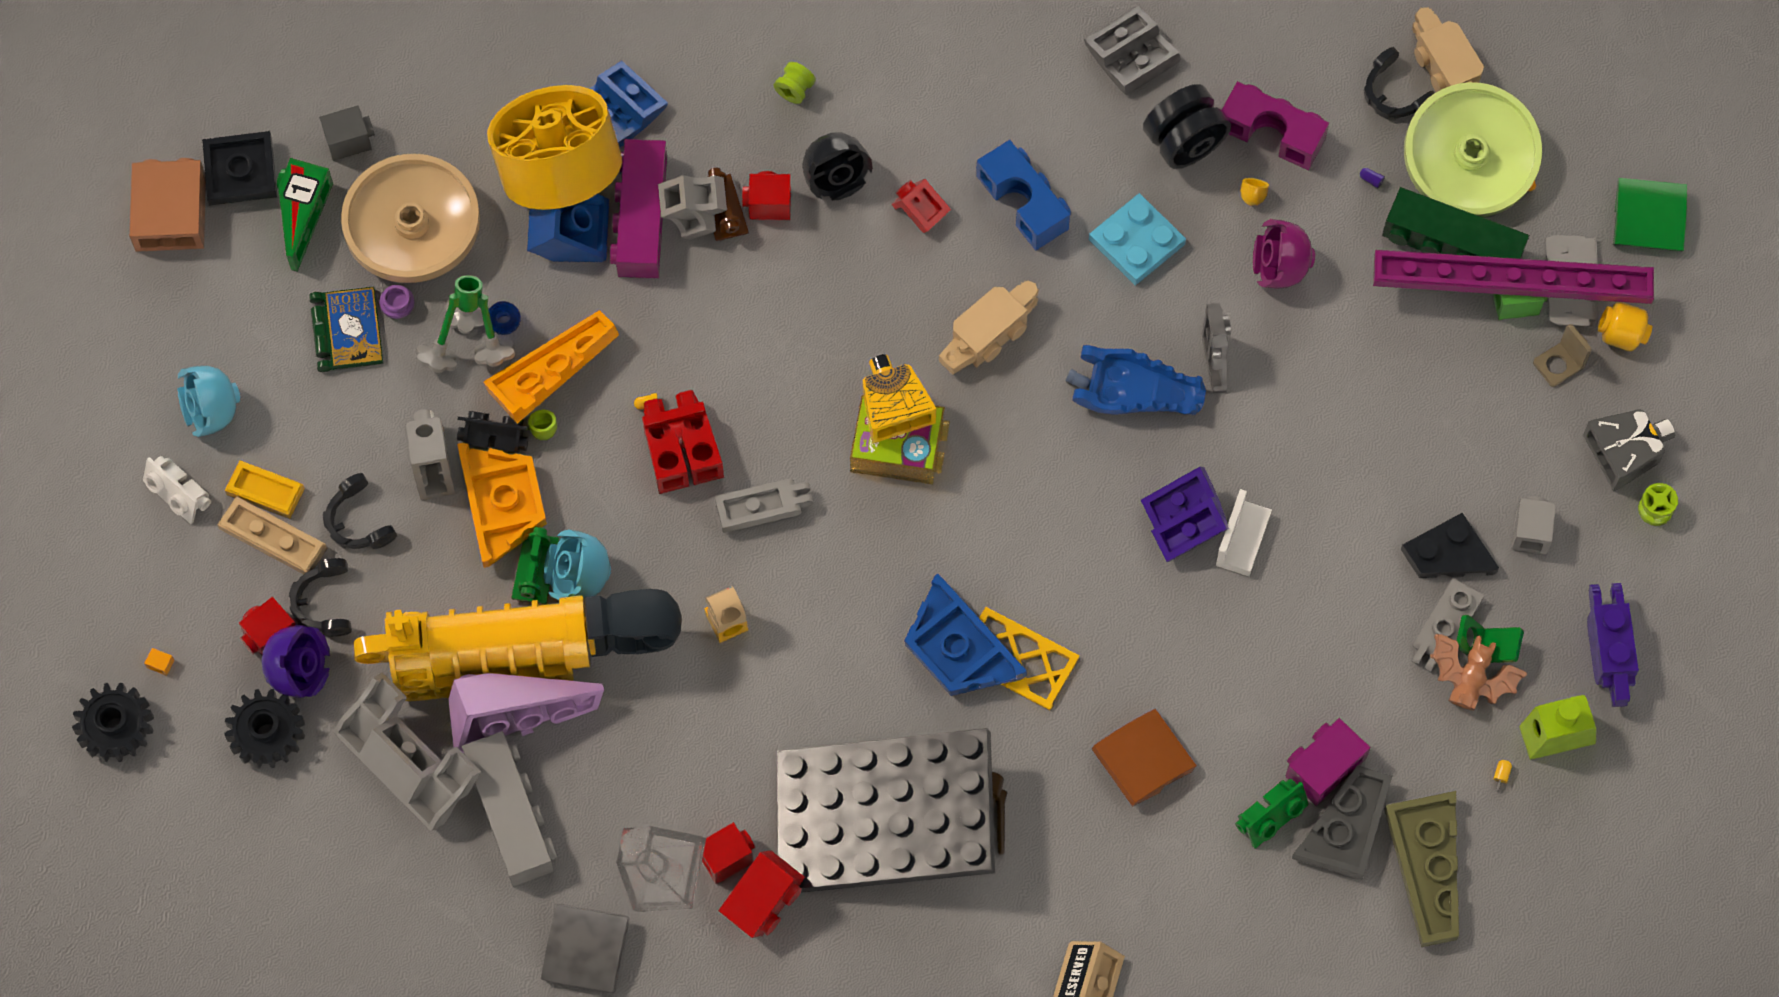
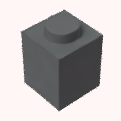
(347, 132)

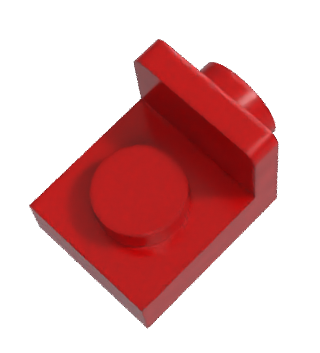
(921, 204)

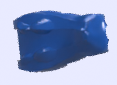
(1133, 383)

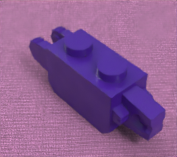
(1612, 643)

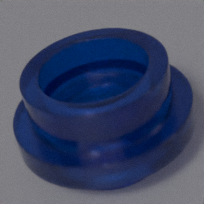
(507, 309)

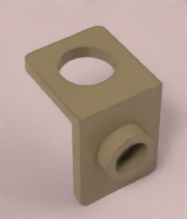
(1572, 349)

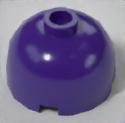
(296, 661)

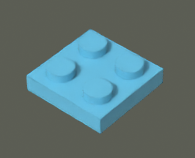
(1137, 239)

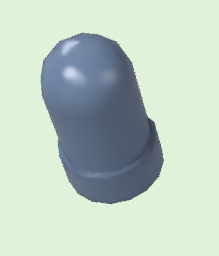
(1078, 379)

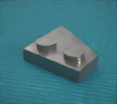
(1215, 341)

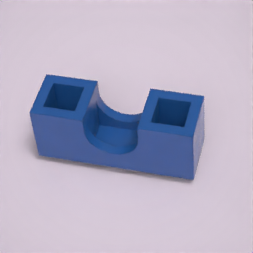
(1010, 171)

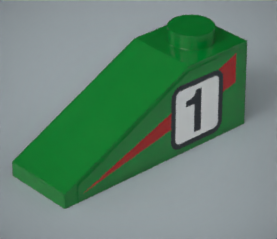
(302, 199)

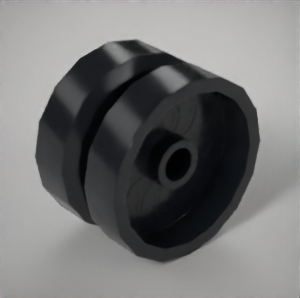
(1186, 126)

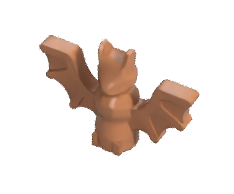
(1471, 679)

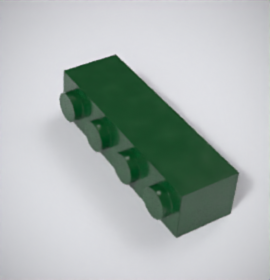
(1448, 230)

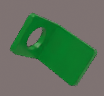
(1507, 640)

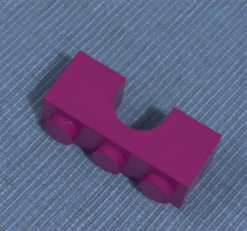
(1301, 131)

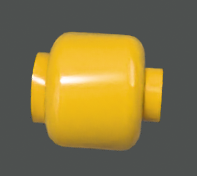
(1624, 326)

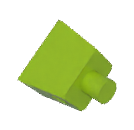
(1563, 727)

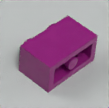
(1327, 760)

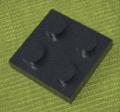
(239, 168)

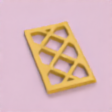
(1045, 647)

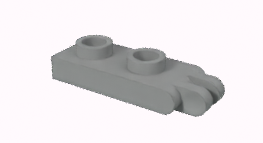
(762, 504)
(1446, 619)

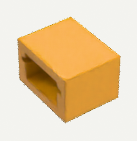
(159, 661)

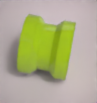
(794, 82)
(1658, 496)

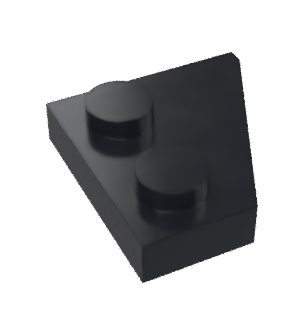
(1449, 550)

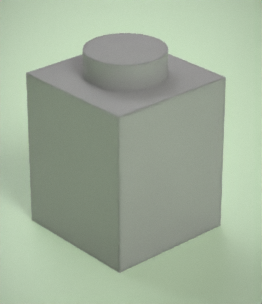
(1533, 525)

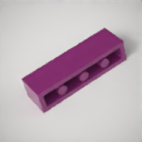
(639, 217)

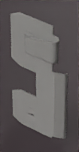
(1571, 249)

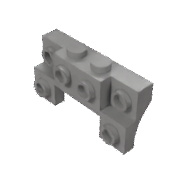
(401, 759)

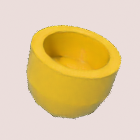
(1254, 191)

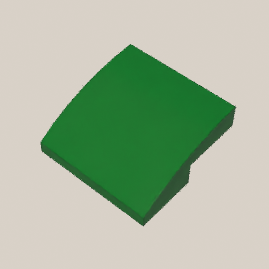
(1650, 214)

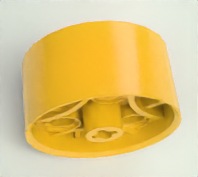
(554, 147)

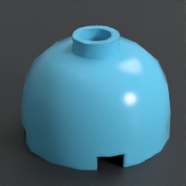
(207, 399)
(576, 565)

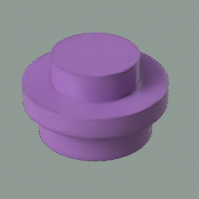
(396, 301)

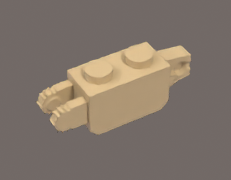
(1444, 51)
(989, 326)

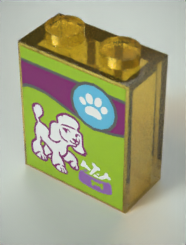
(903, 457)

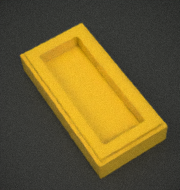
(264, 489)

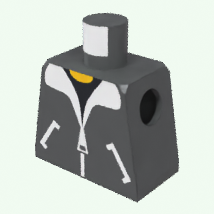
(1627, 445)

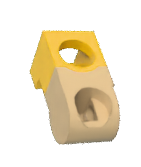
(726, 614)

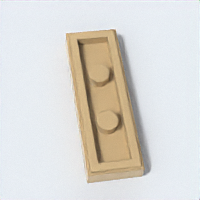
(272, 536)

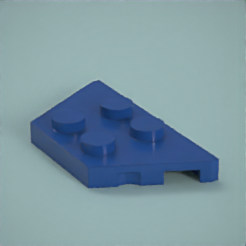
(958, 644)

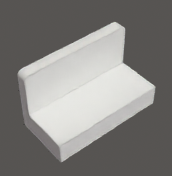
(1243, 536)

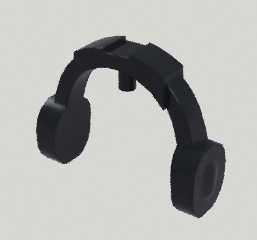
(1380, 64)
(349, 488)
(325, 568)

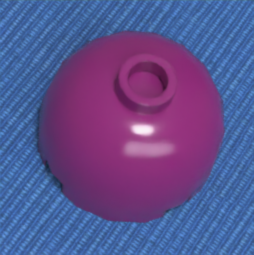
(1282, 254)

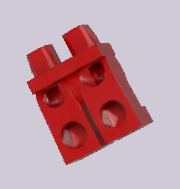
(677, 430)

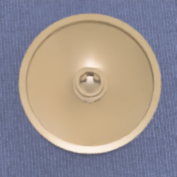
(410, 218)

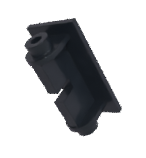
(479, 428)

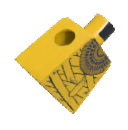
(895, 400)

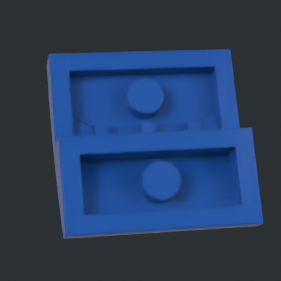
(629, 101)

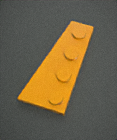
(545, 369)

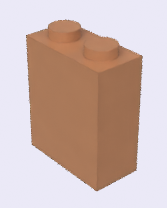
(167, 205)

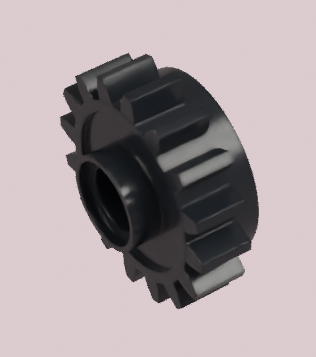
(106, 706)
(260, 711)

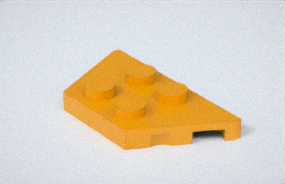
(501, 499)

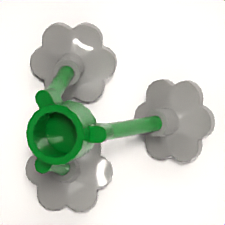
(466, 312)

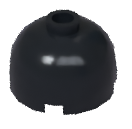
(836, 166)

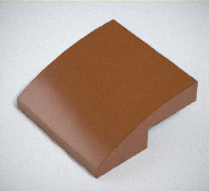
(1143, 757)

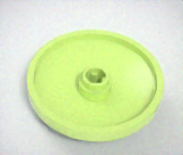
(1473, 148)

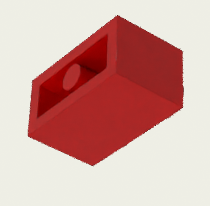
(762, 894)

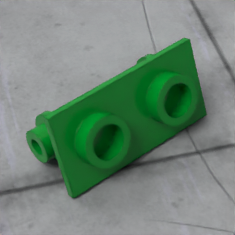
(529, 578)
(1286, 802)

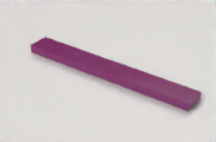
(1513, 276)

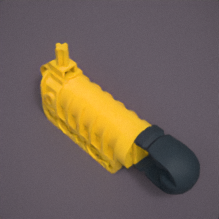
(520, 641)

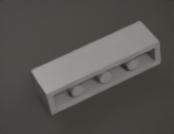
(509, 810)

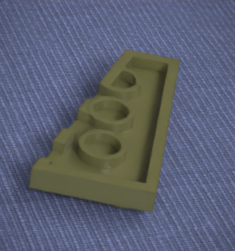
(1426, 853)

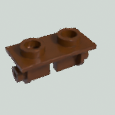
(730, 222)

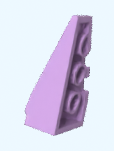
(514, 703)

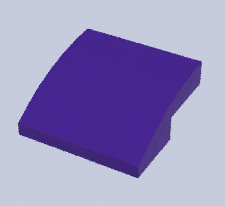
(1185, 513)

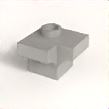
(693, 203)

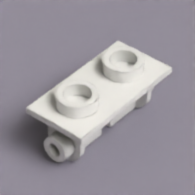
(164, 479)

